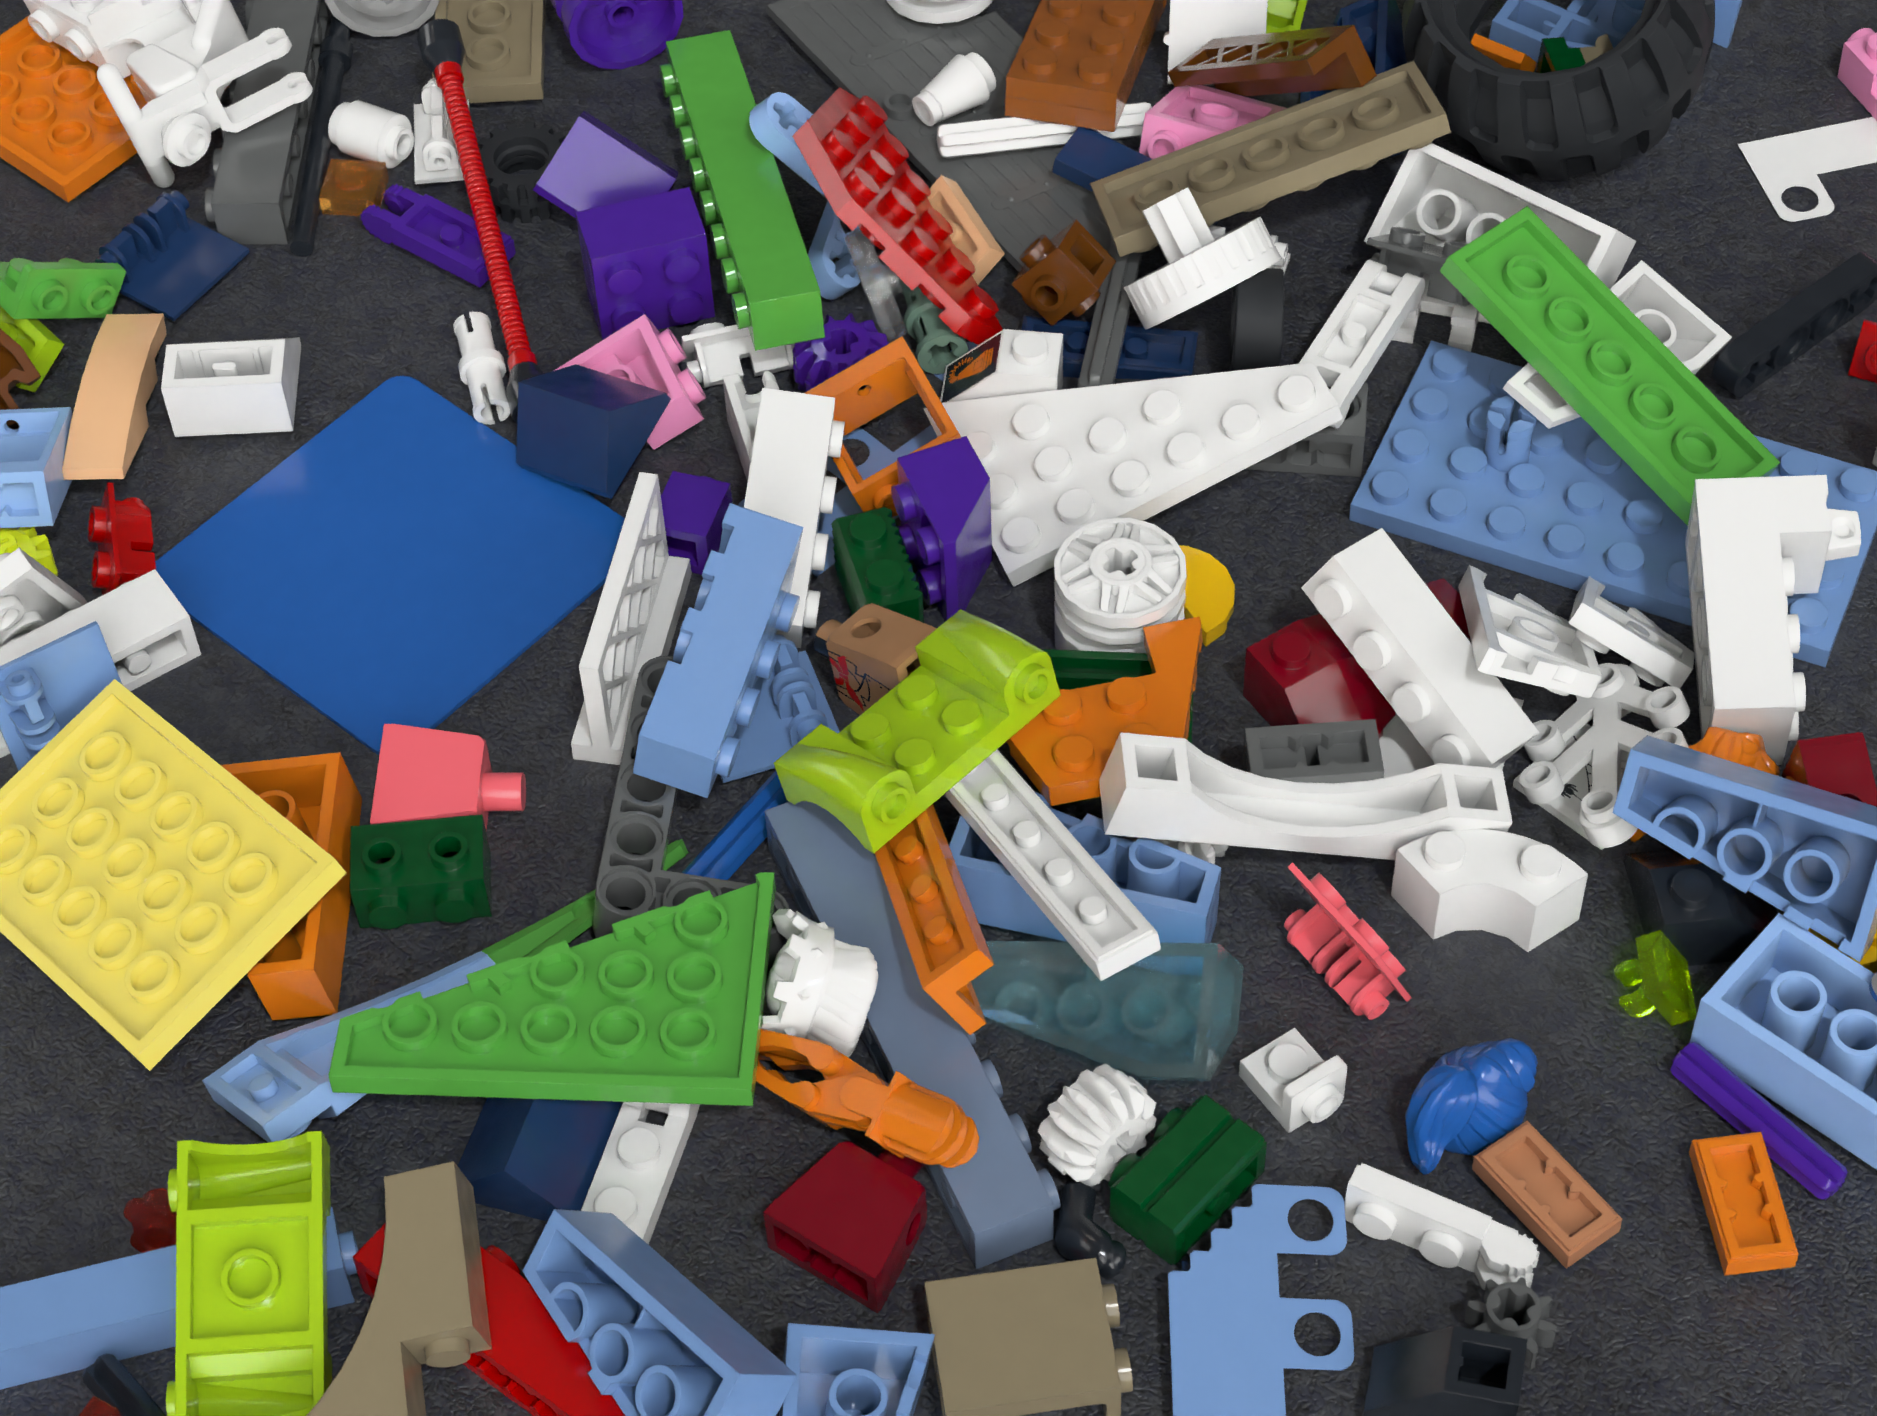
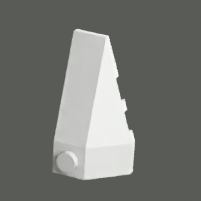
(1663, 310)

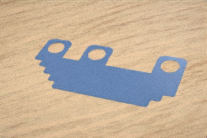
(1227, 1315)

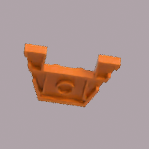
(1074, 736)

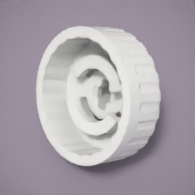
(1196, 261)

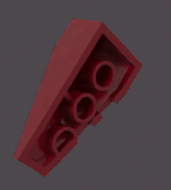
(1313, 678)

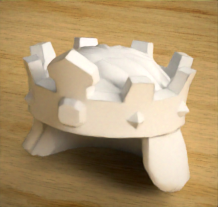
(818, 984)

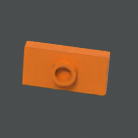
(1743, 1203)

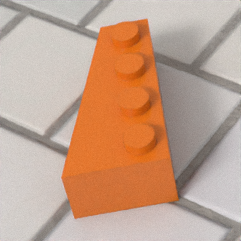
(322, 800)

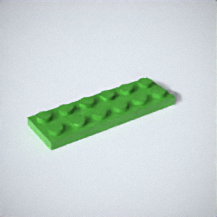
(1604, 360)

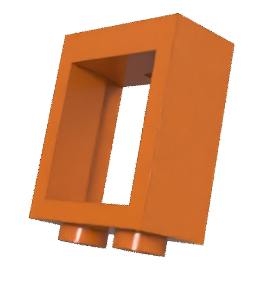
(890, 379)

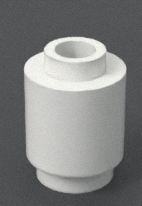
(371, 133)

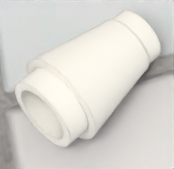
(955, 89)

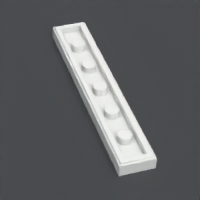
(1053, 868)

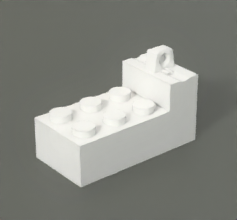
(1746, 553)

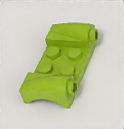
(925, 733)
(251, 1277)

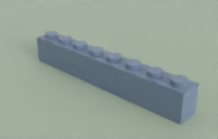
(997, 1195)

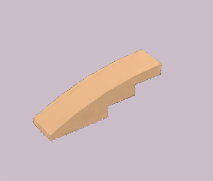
(113, 397)

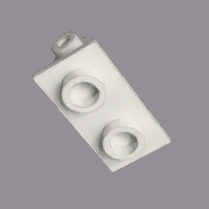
(434, 143)
(718, 353)

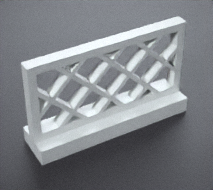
(630, 624)

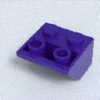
(945, 521)

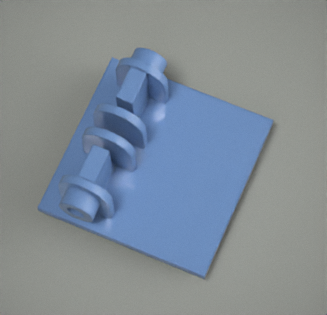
(50, 688)
(786, 712)

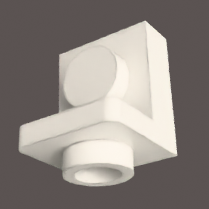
(1295, 1080)

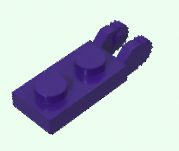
(432, 232)

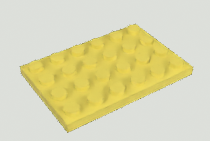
(146, 872)

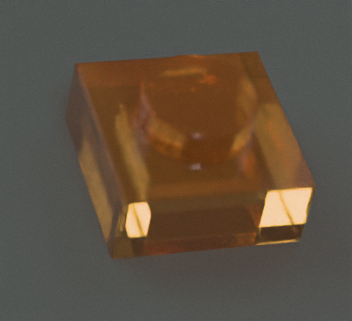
(353, 186)

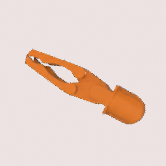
(894, 1115)

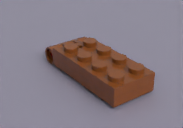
(1081, 61)

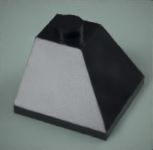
(1694, 906)

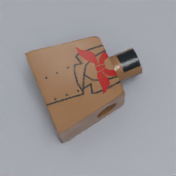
(870, 653)

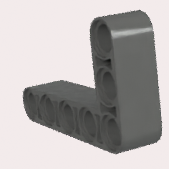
(646, 829)

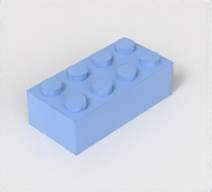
(1800, 1031)

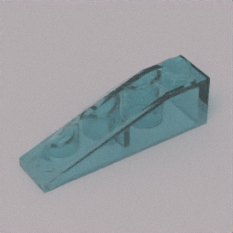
(1152, 1019)

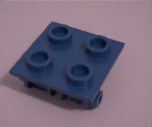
(170, 256)

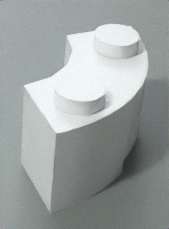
(1488, 884)

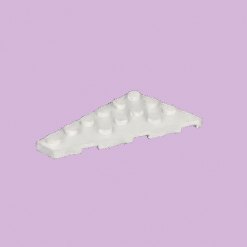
(1127, 448)

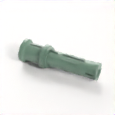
(930, 332)

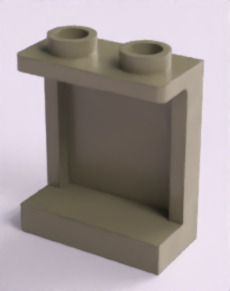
(1027, 1341)

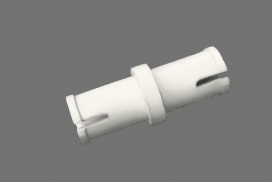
(481, 368)

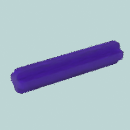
(1752, 1113)

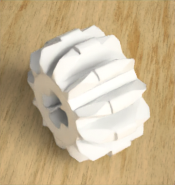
(1096, 1124)

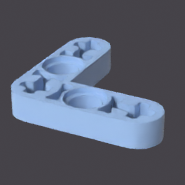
(773, 126)

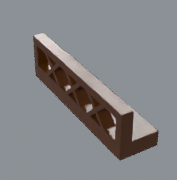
(1279, 62)

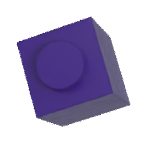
(694, 516)

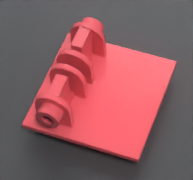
(1344, 949)

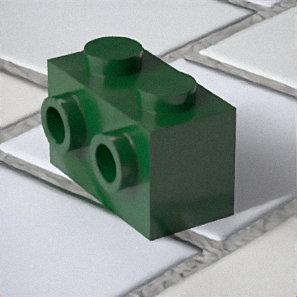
(420, 871)

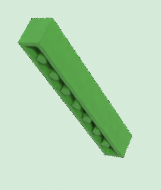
(741, 193)

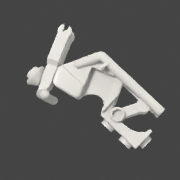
(179, 60)

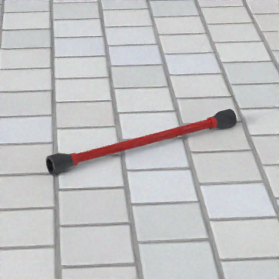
(444, 55)

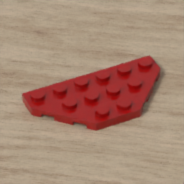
(874, 188)

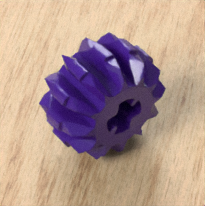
(841, 347)

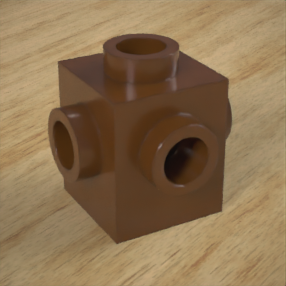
(1063, 273)

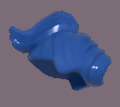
(1469, 1100)

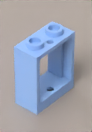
(32, 466)

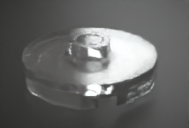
(878, 283)

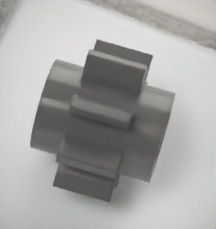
(1515, 1312)

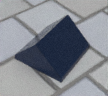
(584, 426)
(537, 1153)

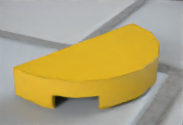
(1208, 593)

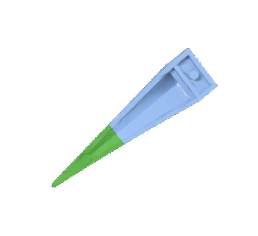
(285, 1077)

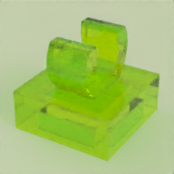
(1663, 981)

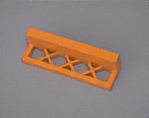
(936, 917)

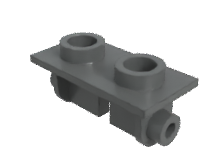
(1406, 252)

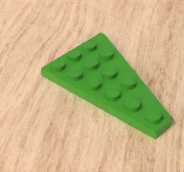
(629, 1017)

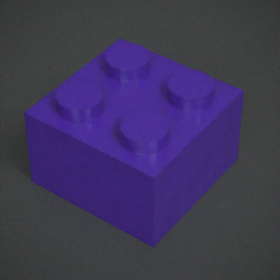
(646, 261)

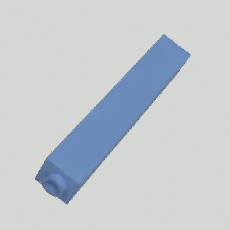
(115, 1309)

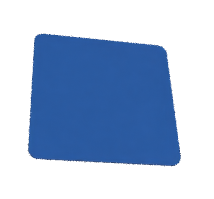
(393, 562)

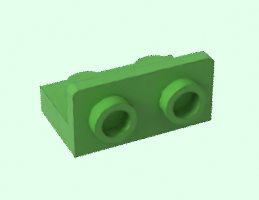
(59, 288)

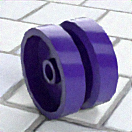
(619, 31)

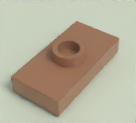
(1547, 1194)

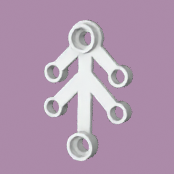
(1612, 699)

